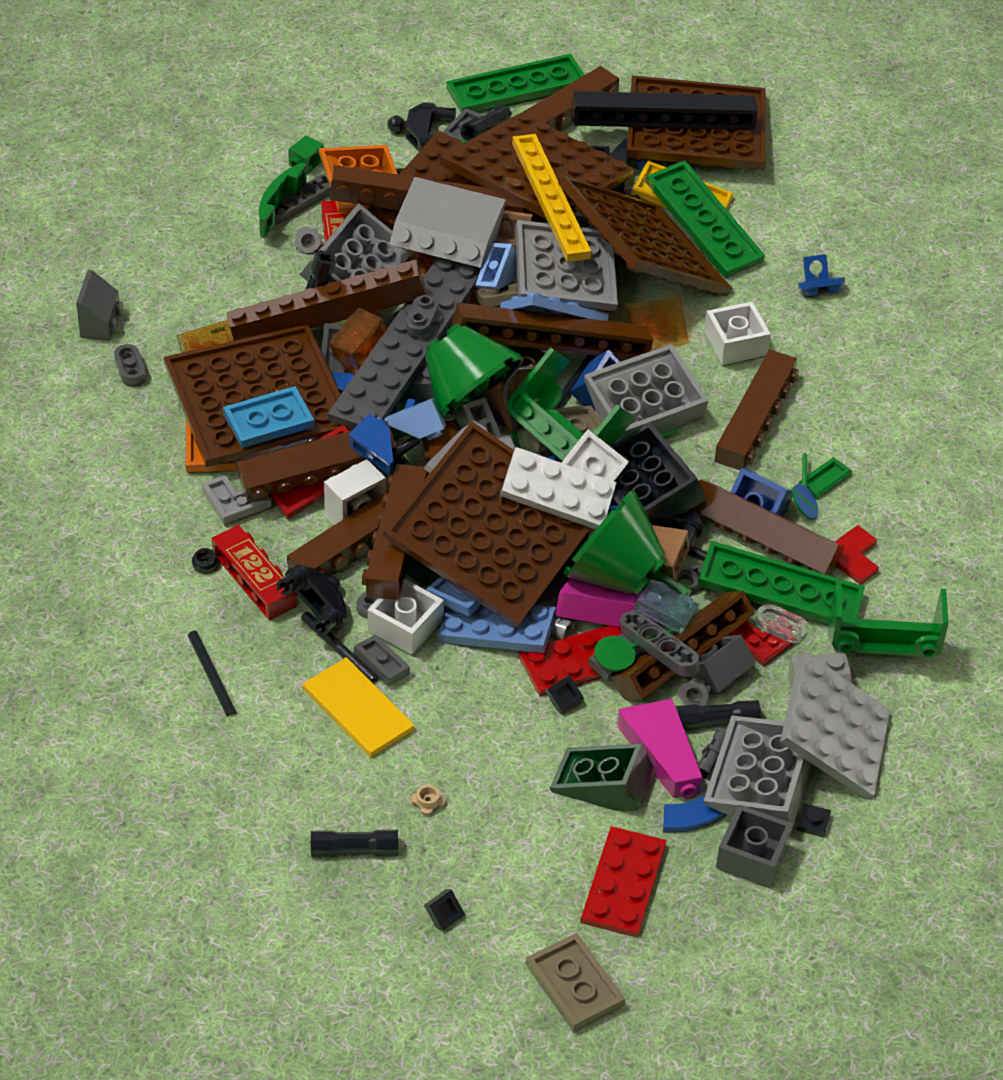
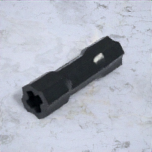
(480, 125)
(321, 269)
(697, 716)
(330, 843)

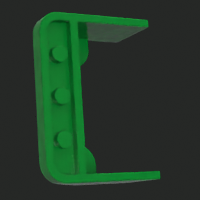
(535, 406)
(887, 636)

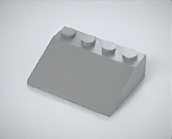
(447, 222)
(360, 247)
(651, 388)
(757, 771)

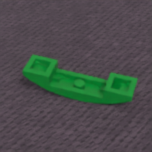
(290, 182)

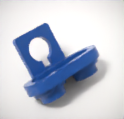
(812, 284)

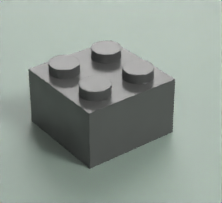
(754, 845)

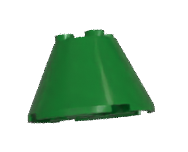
(465, 367)
(620, 550)

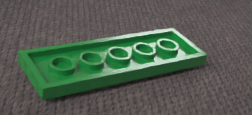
(514, 83)
(705, 218)
(777, 583)

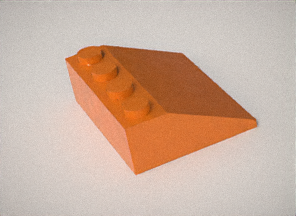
(362, 157)

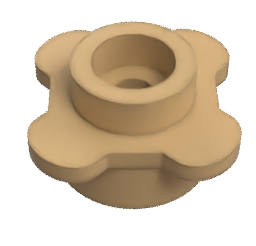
(427, 792)

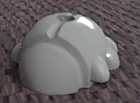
(305, 234)
(688, 694)

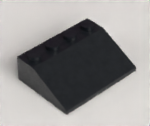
(655, 475)

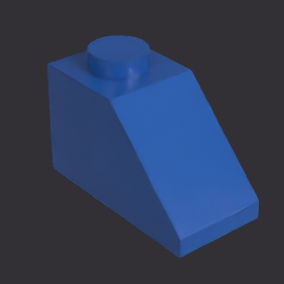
(373, 442)

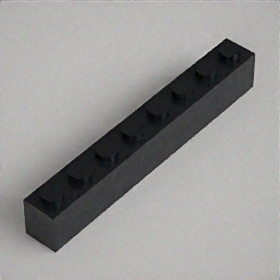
(664, 110)

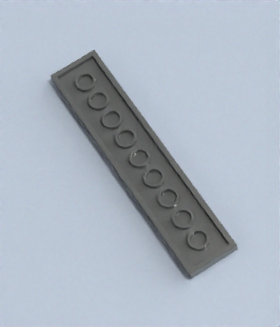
(400, 355)

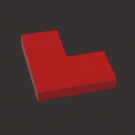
(852, 560)
(762, 645)

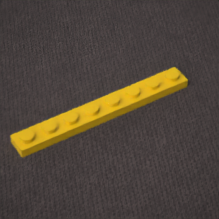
(551, 198)

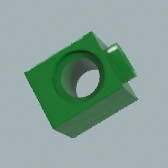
(306, 152)

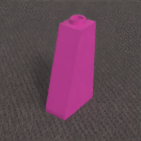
(594, 603)
(666, 744)

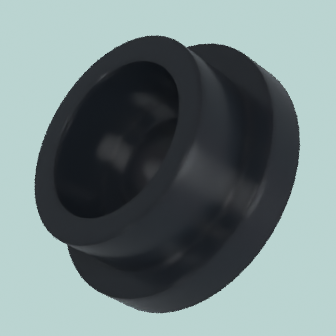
(205, 554)

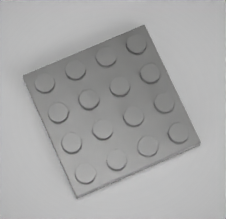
(546, 271)
(835, 726)

